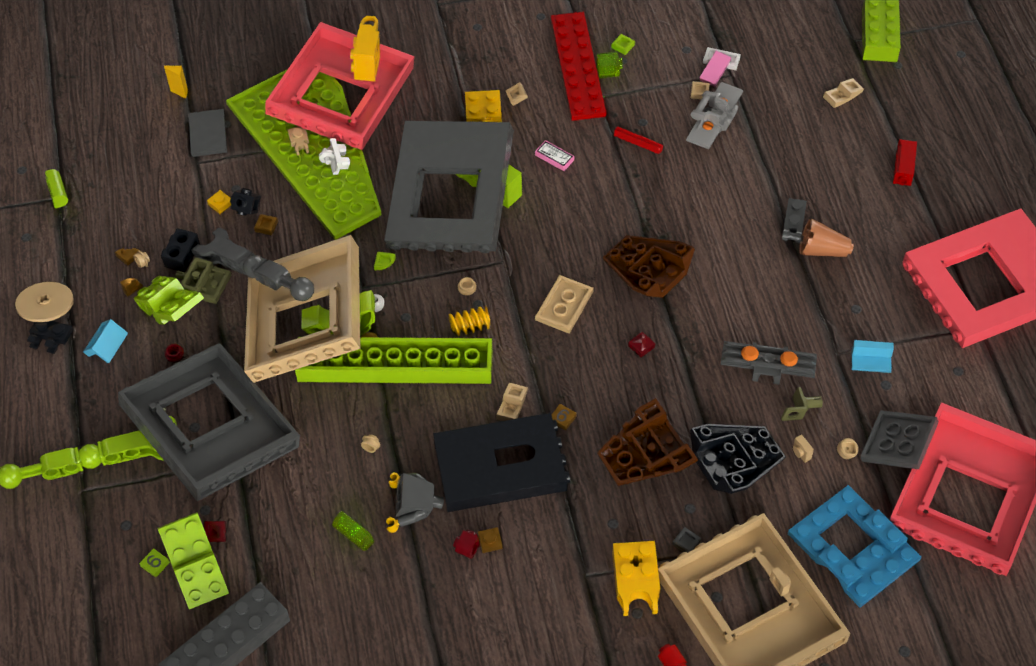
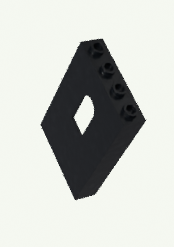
(471, 470)

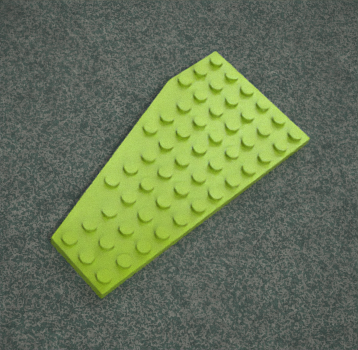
(339, 200)

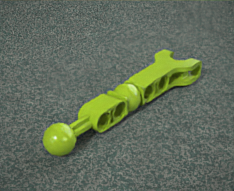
(71, 460)

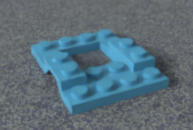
(872, 567)

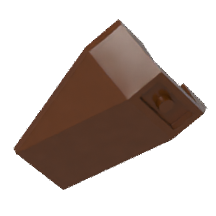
(650, 263)

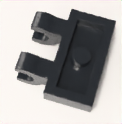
(52, 331)

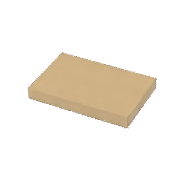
(564, 304)

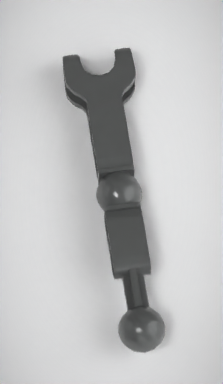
(243, 261)

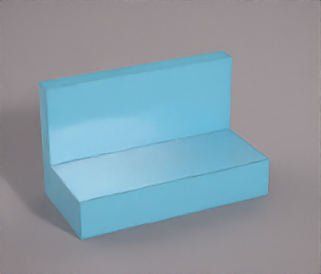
(106, 341)
(872, 356)

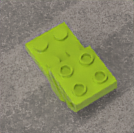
(166, 299)
(193, 560)

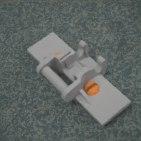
(716, 120)

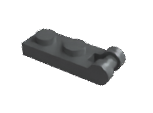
(794, 220)

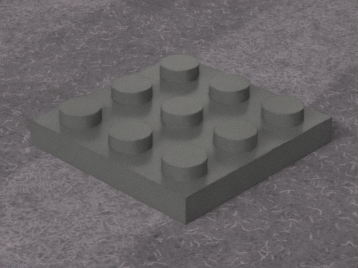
(899, 439)

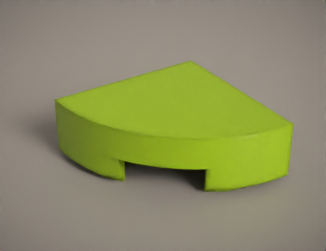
(384, 260)

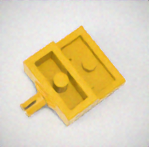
(483, 106)

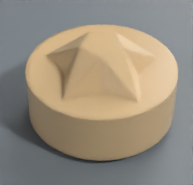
(847, 448)

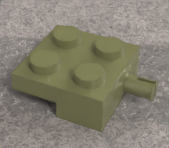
(205, 279)

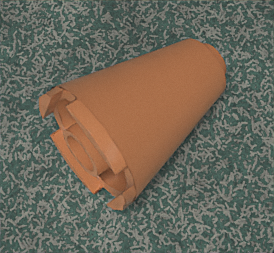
(824, 241)

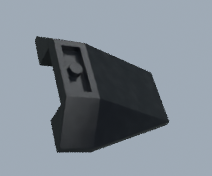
(734, 455)

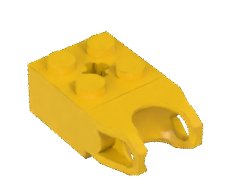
(366, 51)
(636, 574)

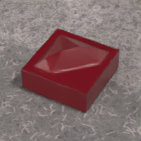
(641, 344)
(215, 531)

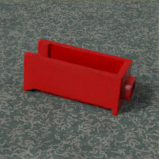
(905, 162)

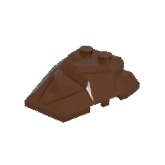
(645, 447)

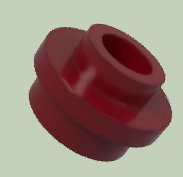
(171, 349)

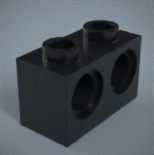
(178, 251)

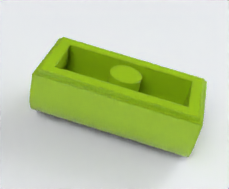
(56, 188)

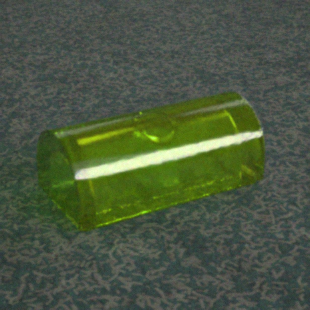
(353, 531)

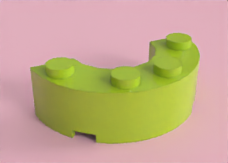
(317, 318)

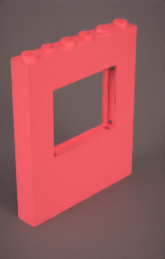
(329, 53)
(1014, 252)
(988, 455)

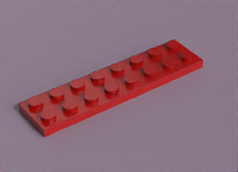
(578, 66)

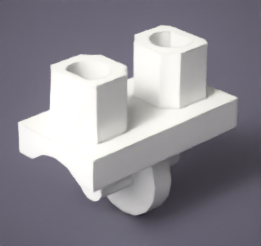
(332, 156)

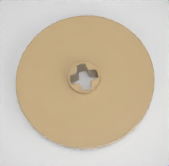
(44, 302)

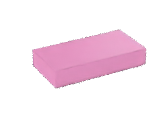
(715, 68)

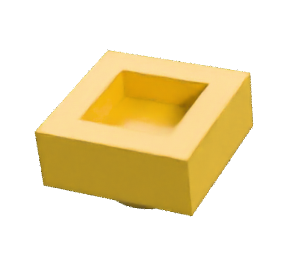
(219, 202)

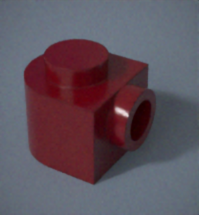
(467, 544)

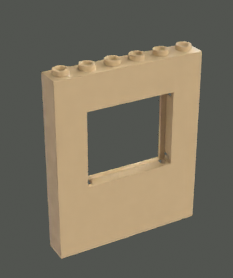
(334, 273)
(779, 637)

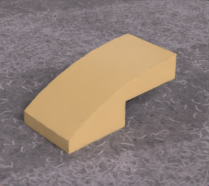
(845, 92)
(512, 402)

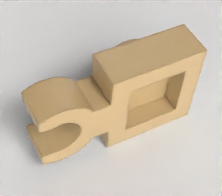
(298, 139)

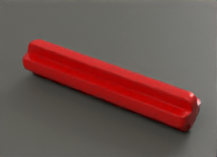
(638, 140)

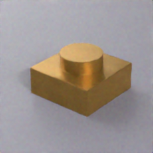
(490, 540)

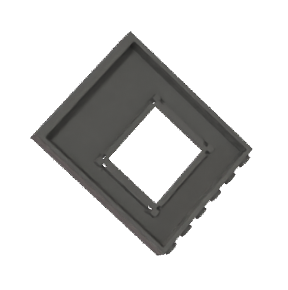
(450, 149)
(224, 452)

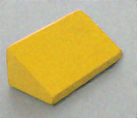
(176, 80)

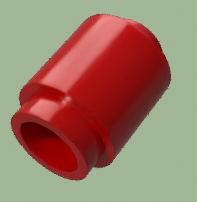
(671, 656)

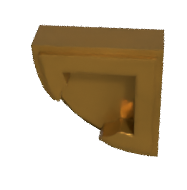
(126, 255)
(130, 286)

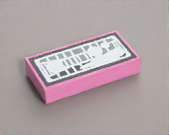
(554, 155)

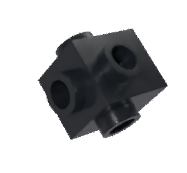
(245, 202)

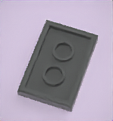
(207, 132)

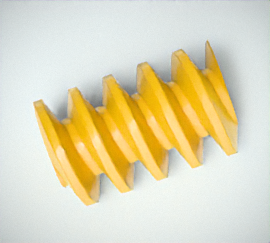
(469, 321)

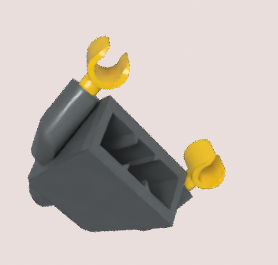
(413, 499)

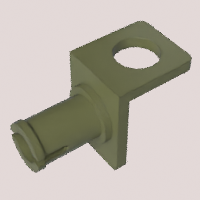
(802, 404)

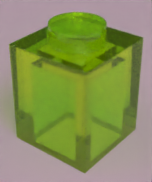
(609, 64)

